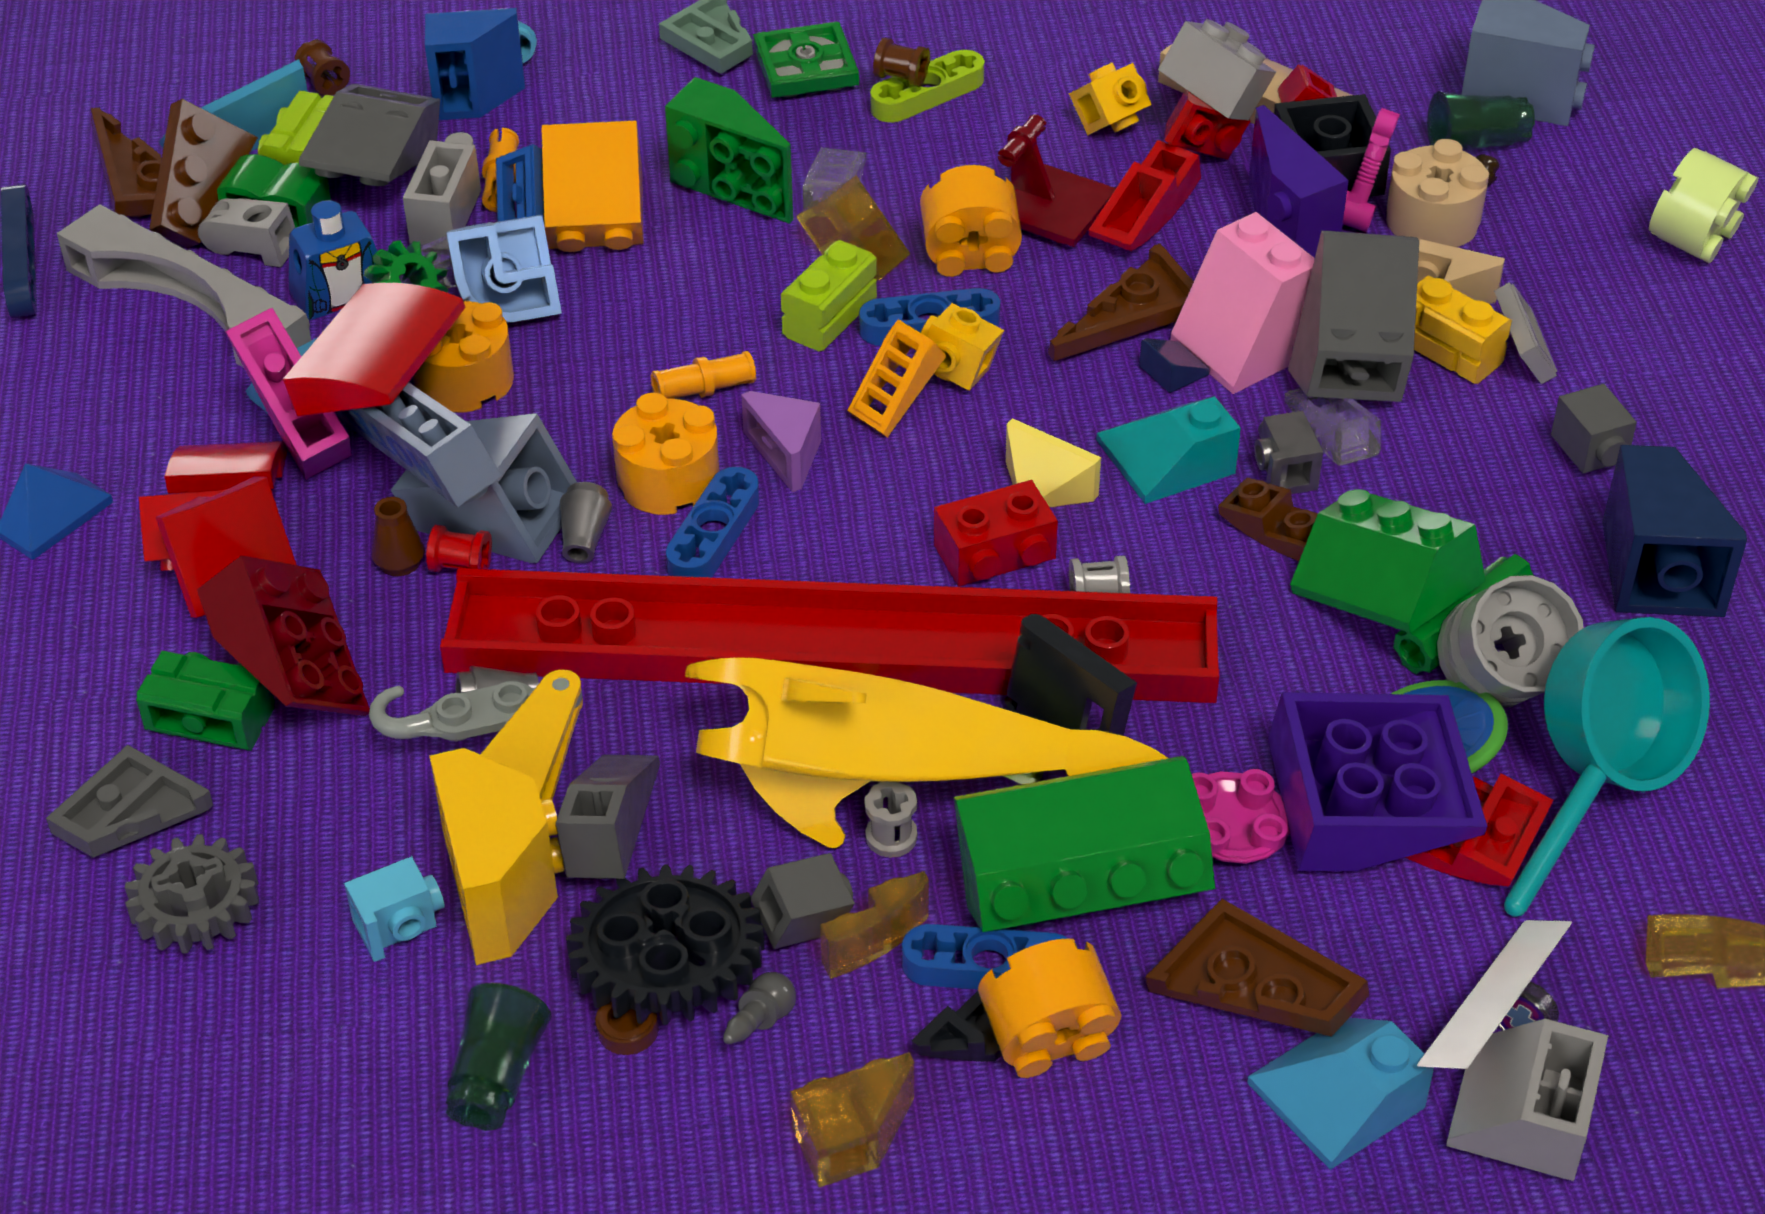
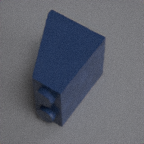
(1668, 537)

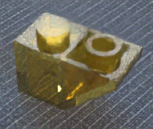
(853, 217)
(852, 1117)

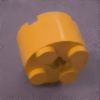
(970, 221)
(469, 360)
(665, 453)
(1050, 1006)

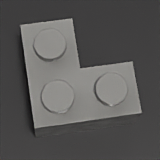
(1219, 67)

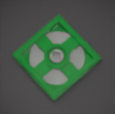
(806, 59)

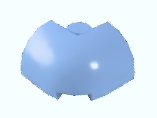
(506, 266)

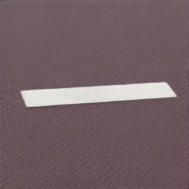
(1494, 995)

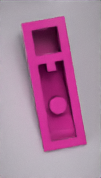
(267, 357)

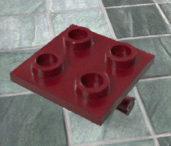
(1049, 198)

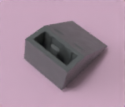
(372, 134)
(1358, 318)

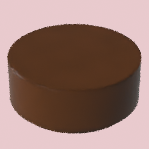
(624, 1034)

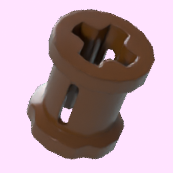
(325, 62)
(901, 62)

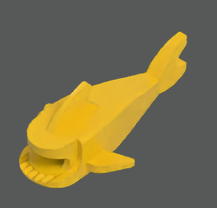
(832, 731)

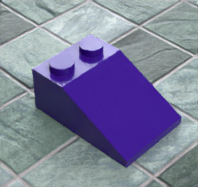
(1294, 183)

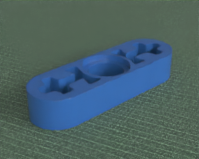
(880, 314)
(713, 506)
(969, 940)

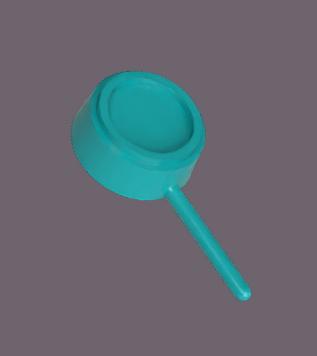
(1622, 711)

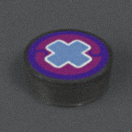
(1531, 1006)

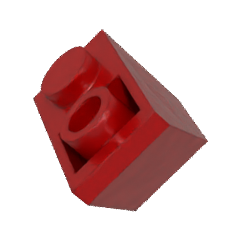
(1202, 128)

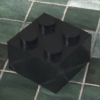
(1337, 131)

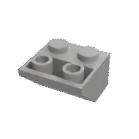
(1530, 1097)

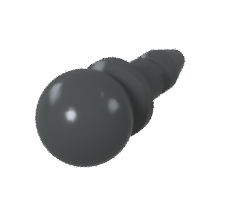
(761, 1006)

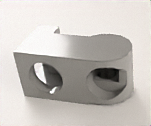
(249, 228)

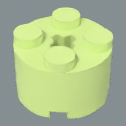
(1702, 204)

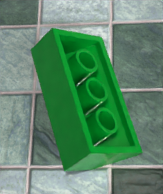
(1083, 843)

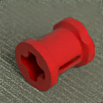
(457, 549)

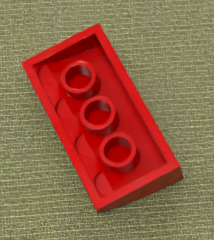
(371, 348)

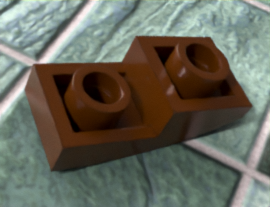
(1268, 516)

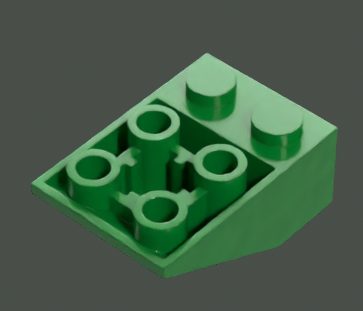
(728, 150)

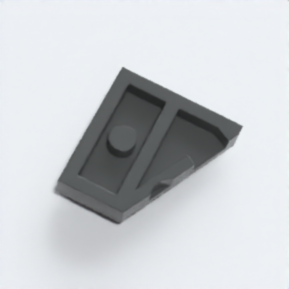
(126, 802)

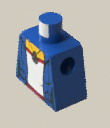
(328, 259)

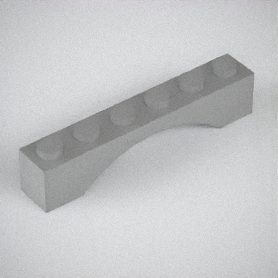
(121, 254)

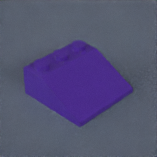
(1371, 777)

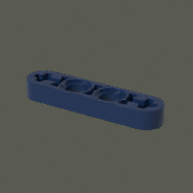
(18, 251)

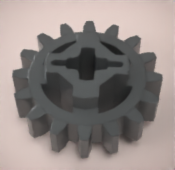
(192, 893)

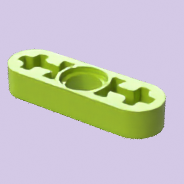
(951, 73)

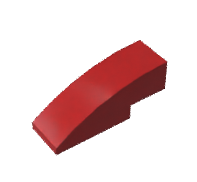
(1147, 196)

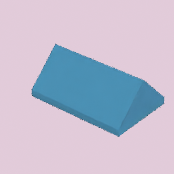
(258, 103)

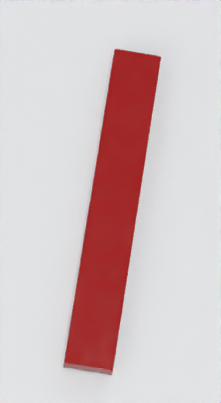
(900, 632)

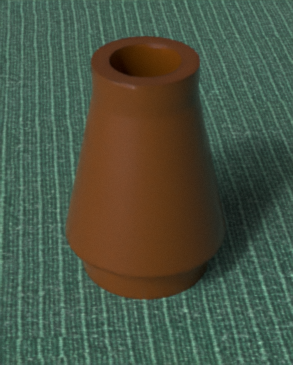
(395, 539)

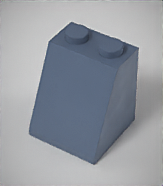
(1529, 53)
(518, 507)

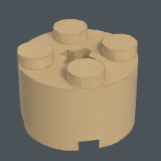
(1437, 194)

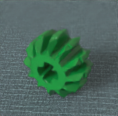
(406, 262)

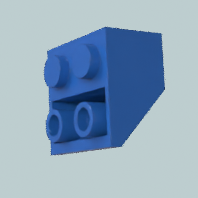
(473, 60)

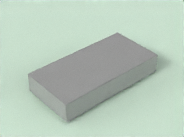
(1526, 333)

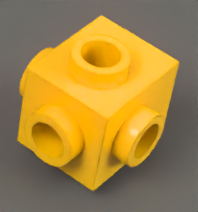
(1110, 98)
(966, 342)

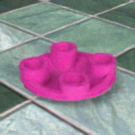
(1242, 814)

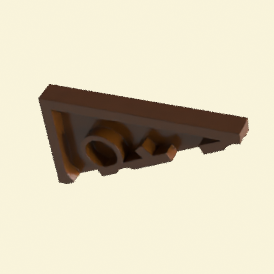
(128, 166)
(1133, 305)

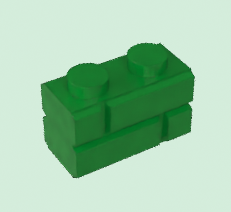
(204, 700)

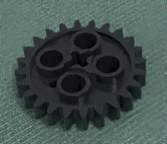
(665, 944)

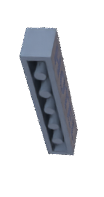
(428, 443)

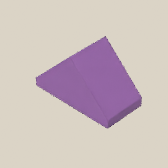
(784, 433)

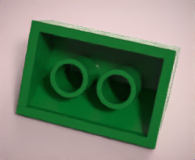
(1388, 560)

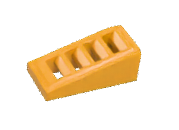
(917, 374)

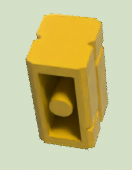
(1459, 330)

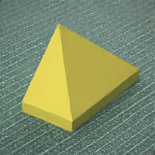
(1057, 468)

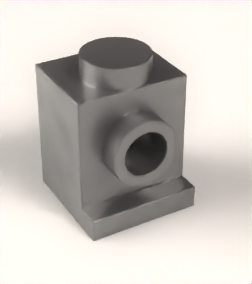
(1289, 452)

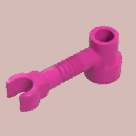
(1357, 211)

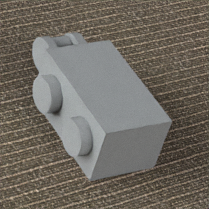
(442, 188)

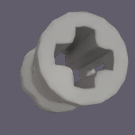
(1099, 576)
(884, 821)

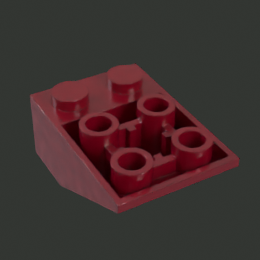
(284, 633)

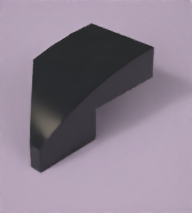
(959, 1034)

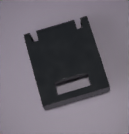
(1060, 678)

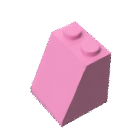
(1245, 303)

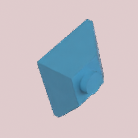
(1346, 1087)

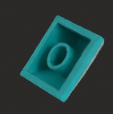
(1174, 448)

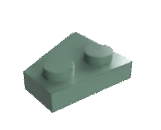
(708, 34)

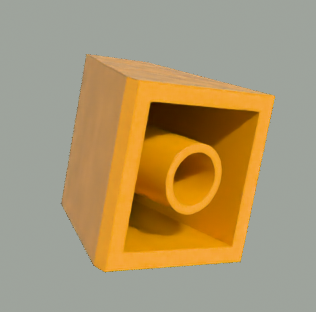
(592, 185)

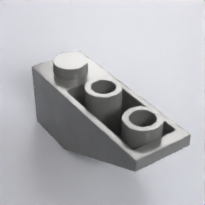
(605, 815)

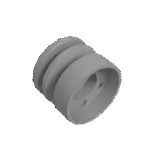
(1524, 616)

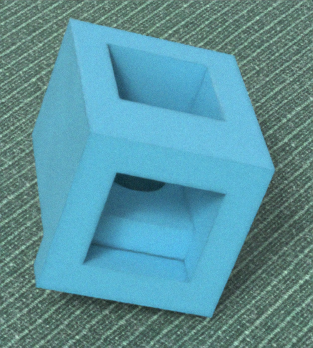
(393, 905)

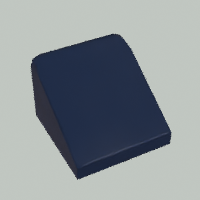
(1170, 363)

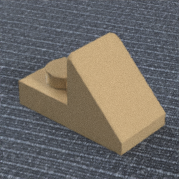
(1465, 270)

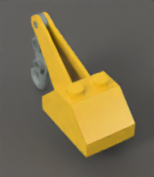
(498, 802)

